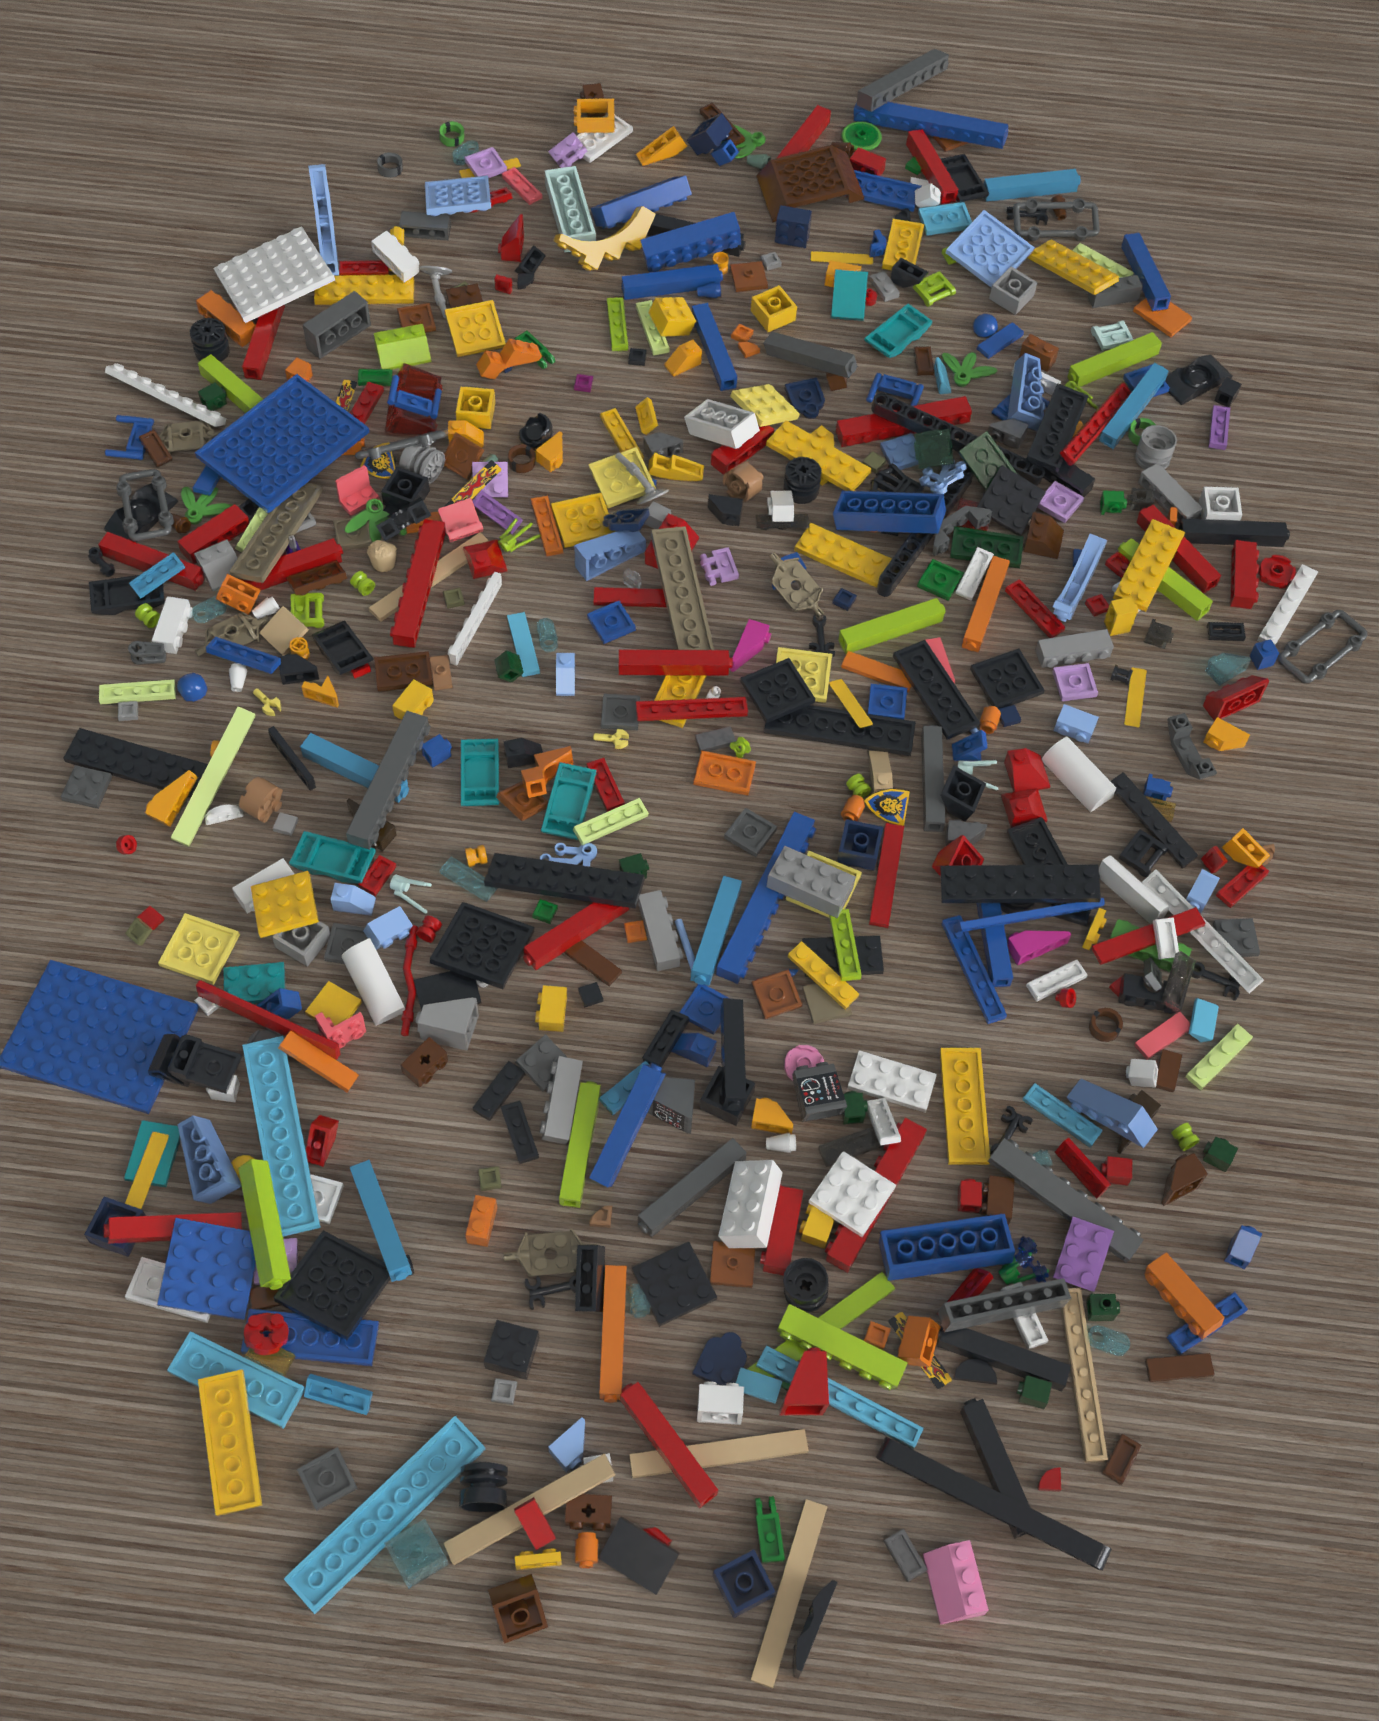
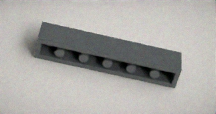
(1004, 1305)

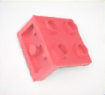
(355, 490)
(460, 520)
(343, 1032)

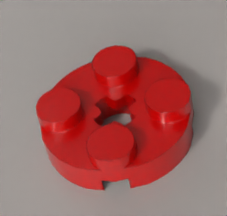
(1275, 579)
(266, 1322)

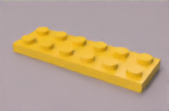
(1073, 267)
(373, 288)
(835, 465)
(842, 554)
(1149, 564)
(964, 1106)
(229, 1442)

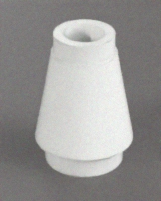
(266, 607)
(237, 676)
(782, 1143)

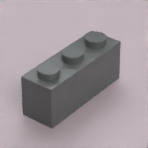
(425, 226)
(1125, 290)

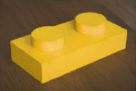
(646, 416)
(1093, 936)
(547, 1558)

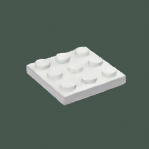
(852, 1194)

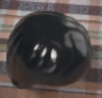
(536, 431)

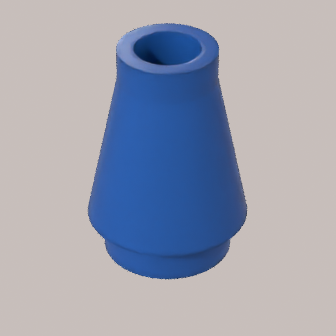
(710, 290)

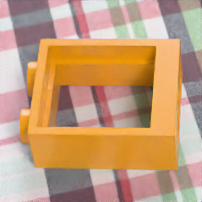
(594, 124)

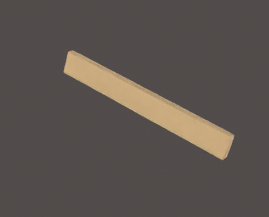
(445, 567)
(1083, 1379)
(726, 1452)
(548, 1499)
(789, 1594)

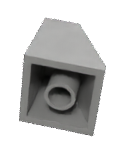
(449, 1022)

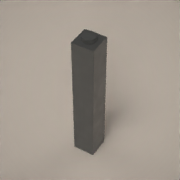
(810, 354)
(932, 778)
(690, 1188)

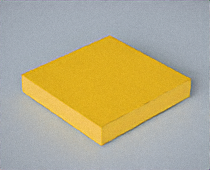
(334, 1003)

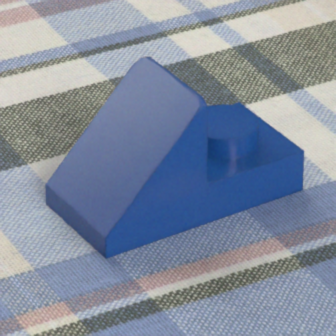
(970, 747)

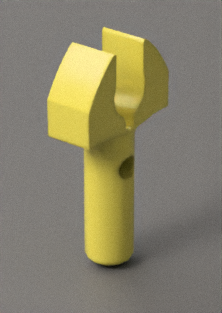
(267, 702)
(619, 744)

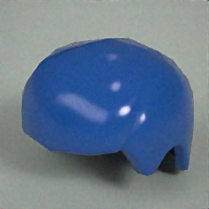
(985, 325)
(192, 687)

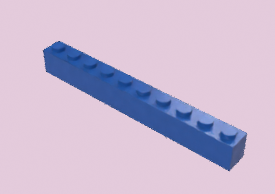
(935, 124)
(762, 905)

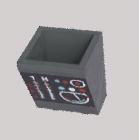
(818, 1092)
(675, 1103)

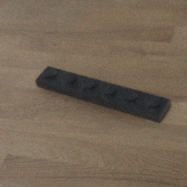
(1153, 820)

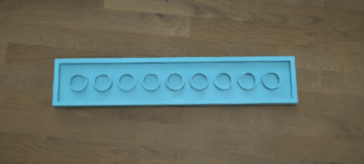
(281, 1134)
(384, 1515)

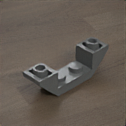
(977, 517)
(1193, 764)

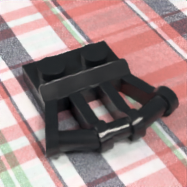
(903, 483)

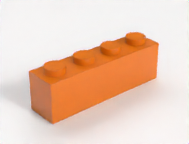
(213, 306)
(1183, 1296)

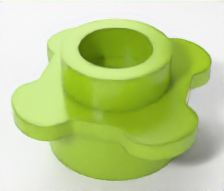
(744, 745)

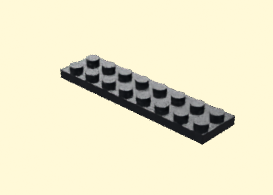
(839, 728)
(130, 760)
(564, 880)
(1020, 883)

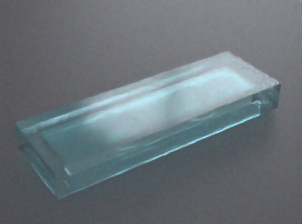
(467, 878)

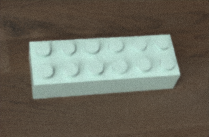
(569, 204)

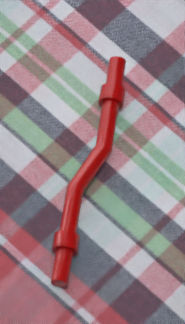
(408, 1014)

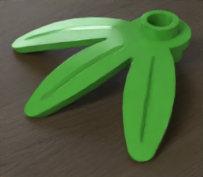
(751, 141)
(966, 371)
(201, 507)
(371, 515)

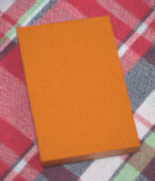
(1168, 320)
(724, 773)

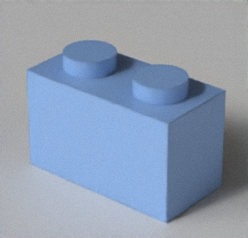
(1076, 724)
(388, 928)

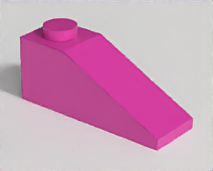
(751, 643)
(1031, 944)

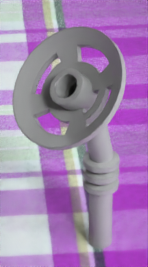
(435, 273)
(634, 470)

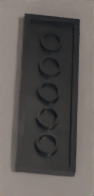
(1057, 427)
(936, 689)

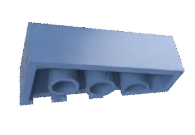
(1026, 392)
(1113, 1112)
(206, 1161)

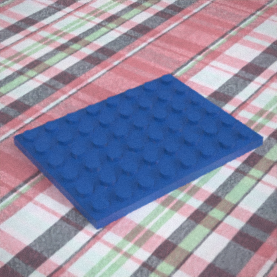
(282, 443)
(95, 1035)

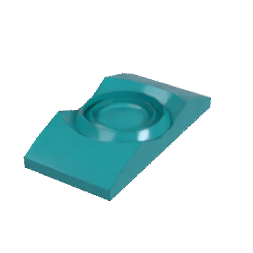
(899, 331)
(479, 772)
(568, 800)
(331, 858)

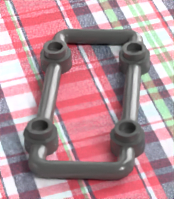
(1034, 232)
(424, 439)
(165, 517)
(1319, 670)

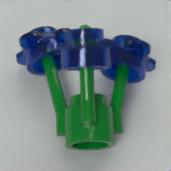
(1024, 1259)

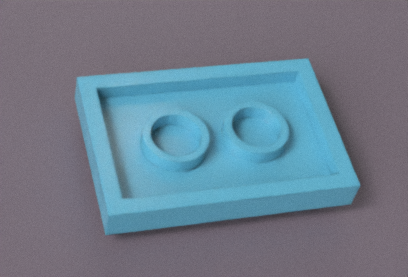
(944, 218)

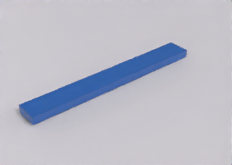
(1027, 915)

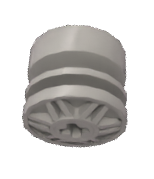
(1155, 446)
(423, 461)

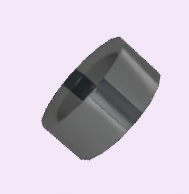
(386, 158)

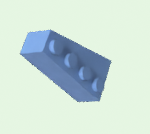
(607, 551)

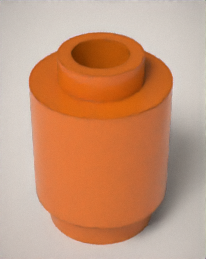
(989, 719)
(853, 808)
(586, 1549)

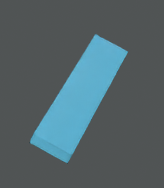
(523, 643)
(1062, 1115)

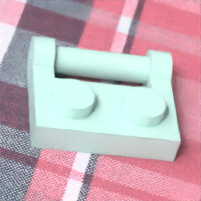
(1111, 335)

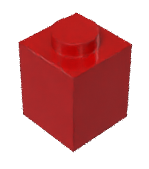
(1117, 1170)
(969, 1196)

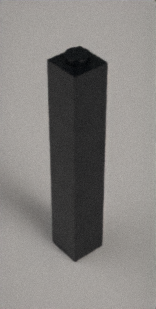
(664, 224)
(1227, 531)
(733, 1055)
(1004, 1356)
(992, 1453)

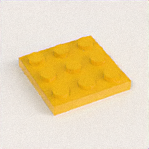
(475, 328)
(580, 519)
(284, 904)

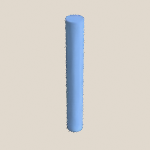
(685, 942)

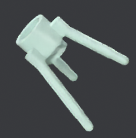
(967, 766)
(402, 884)

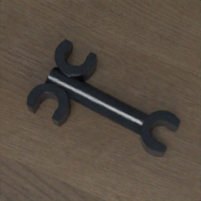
(1039, 214)
(821, 646)
(1231, 984)
(1015, 1120)
(537, 1293)

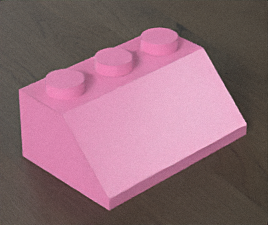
(955, 1582)

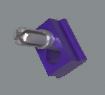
(292, 546)

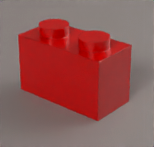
(868, 162)

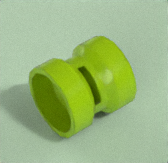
(362, 583)
(147, 615)
(858, 786)
(1185, 1136)

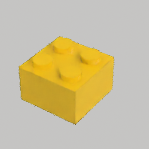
(773, 308)
(672, 316)
(476, 406)

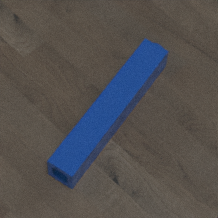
(1147, 272)
(669, 281)
(714, 347)
(995, 947)
(628, 1124)

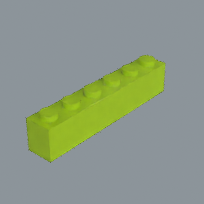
(842, 1347)

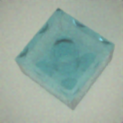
(416, 1553)

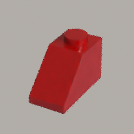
(321, 1139)

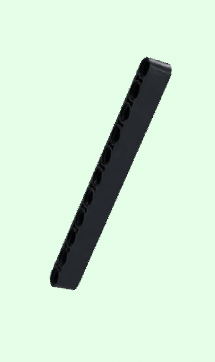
(920, 418)
(917, 541)
(994, 1504)

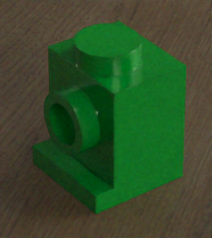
(1112, 502)

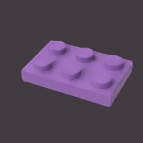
(1083, 1254)

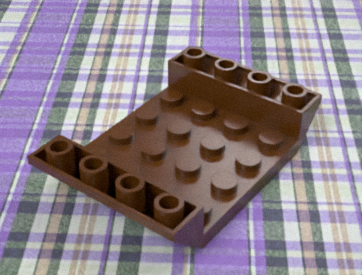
(808, 179)

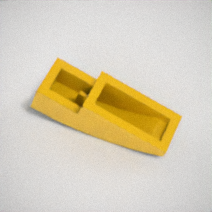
(675, 468)

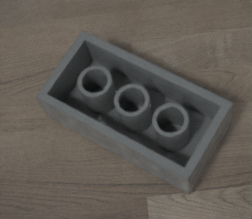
(336, 324)

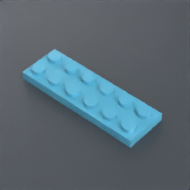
(268, 1392)

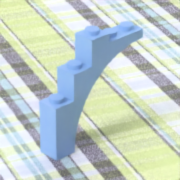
(324, 217)
(1084, 569)

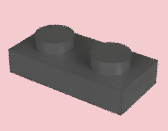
(1152, 974)

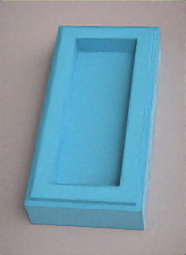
(759, 1385)

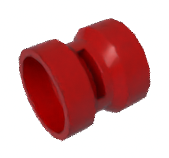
(428, 930)

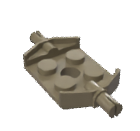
(199, 435)
(808, 592)
(246, 629)
(533, 1249)

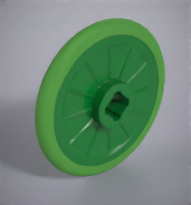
(862, 135)

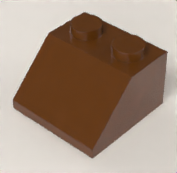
(1044, 536)
(1183, 1178)
(518, 1608)

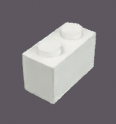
(781, 506)

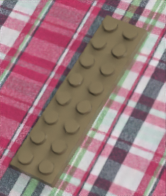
(274, 533)
(681, 589)

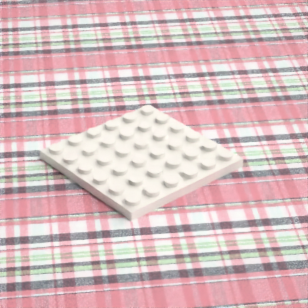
(273, 274)

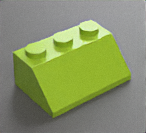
(402, 346)

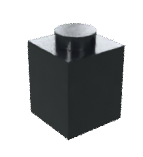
(1227, 392)

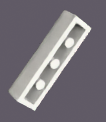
(1079, 774)
(1132, 890)
(373, 982)

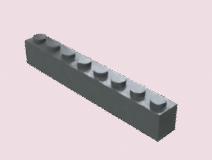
(902, 80)
(388, 780)
(1061, 1197)

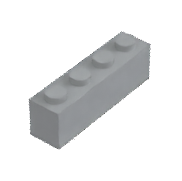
(1169, 493)
(1074, 648)
(659, 930)
(561, 1101)

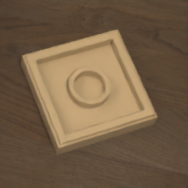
(282, 630)

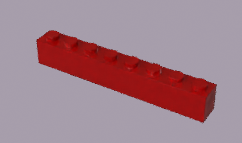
(874, 428)
(418, 584)
(892, 1167)

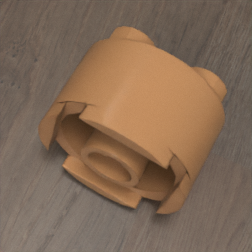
(743, 481)
(261, 799)

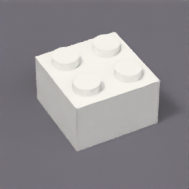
(1220, 503)
(720, 1403)

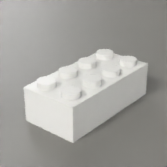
(722, 423)
(750, 1204)

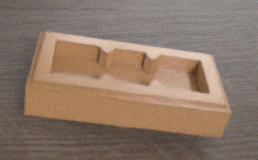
(441, 672)

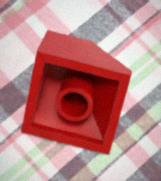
(513, 241)
(485, 559)
(1026, 770)
(1023, 806)
(957, 853)

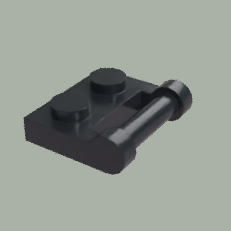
(1137, 850)

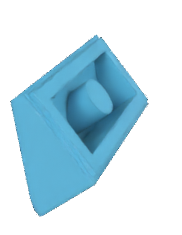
(941, 377)
(1203, 1020)

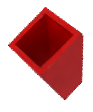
(809, 1386)

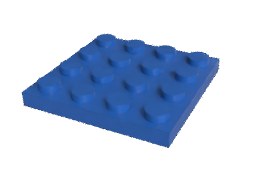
(208, 1269)

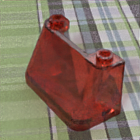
(418, 383)

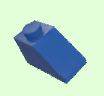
(282, 1003)
(695, 1048)

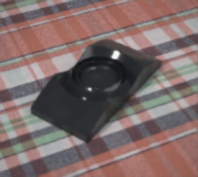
(965, 178)
(1196, 379)
(144, 509)
(117, 595)
(342, 647)
(811, 1627)

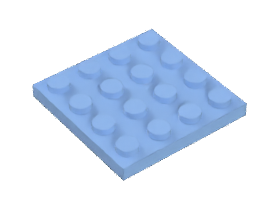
(457, 195)
(989, 248)

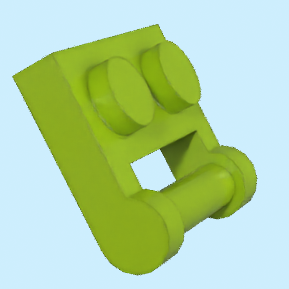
(932, 284)
(301, 609)

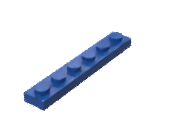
(974, 971)

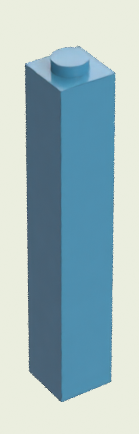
(1032, 185)
(1133, 405)
(343, 762)
(716, 931)
(381, 1221)

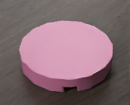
(801, 1056)

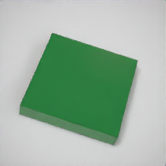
(940, 579)

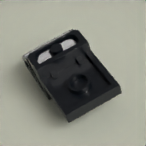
(195, 1062)

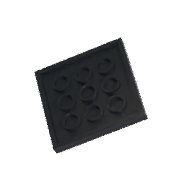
(482, 945)
(334, 1285)

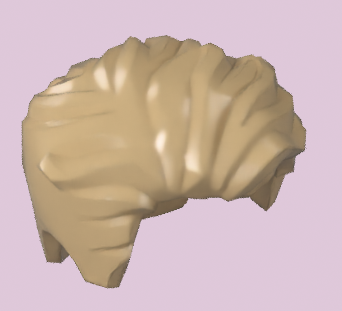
(382, 555)

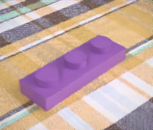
(1219, 427)
(495, 511)

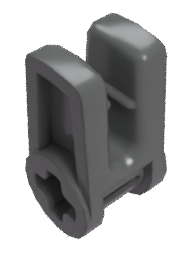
(147, 653)

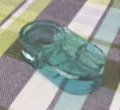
(461, 152)
(212, 608)
(547, 631)
(1113, 1341)

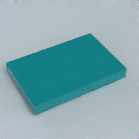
(849, 295)
(167, 1159)

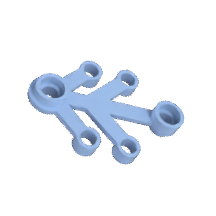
(942, 480)
(580, 854)

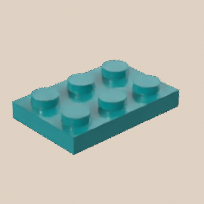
(254, 982)

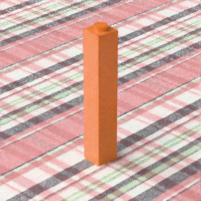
(985, 604)
(613, 1333)

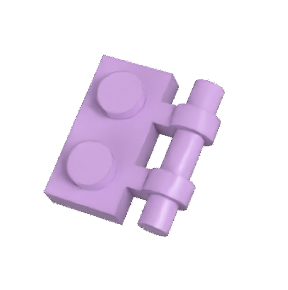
(565, 149)
(724, 566)

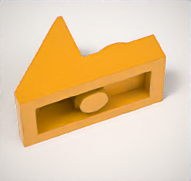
(323, 694)

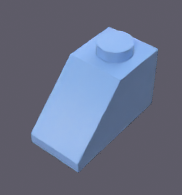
(565, 674)
(1202, 890)
(352, 900)
(569, 1446)

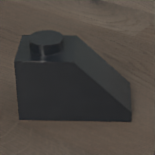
(907, 274)
(726, 509)
(297, 669)
(521, 752)

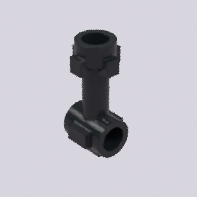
(95, 556)

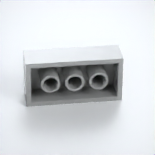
(810, 881)

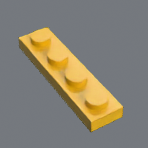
(823, 975)

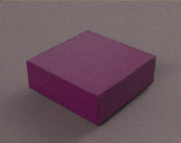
(583, 383)

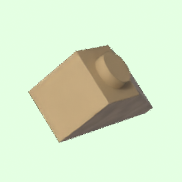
(880, 771)

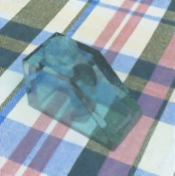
(1226, 666)

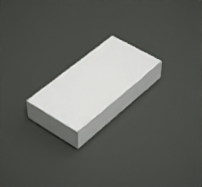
(1165, 938)

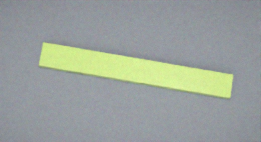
(213, 777)

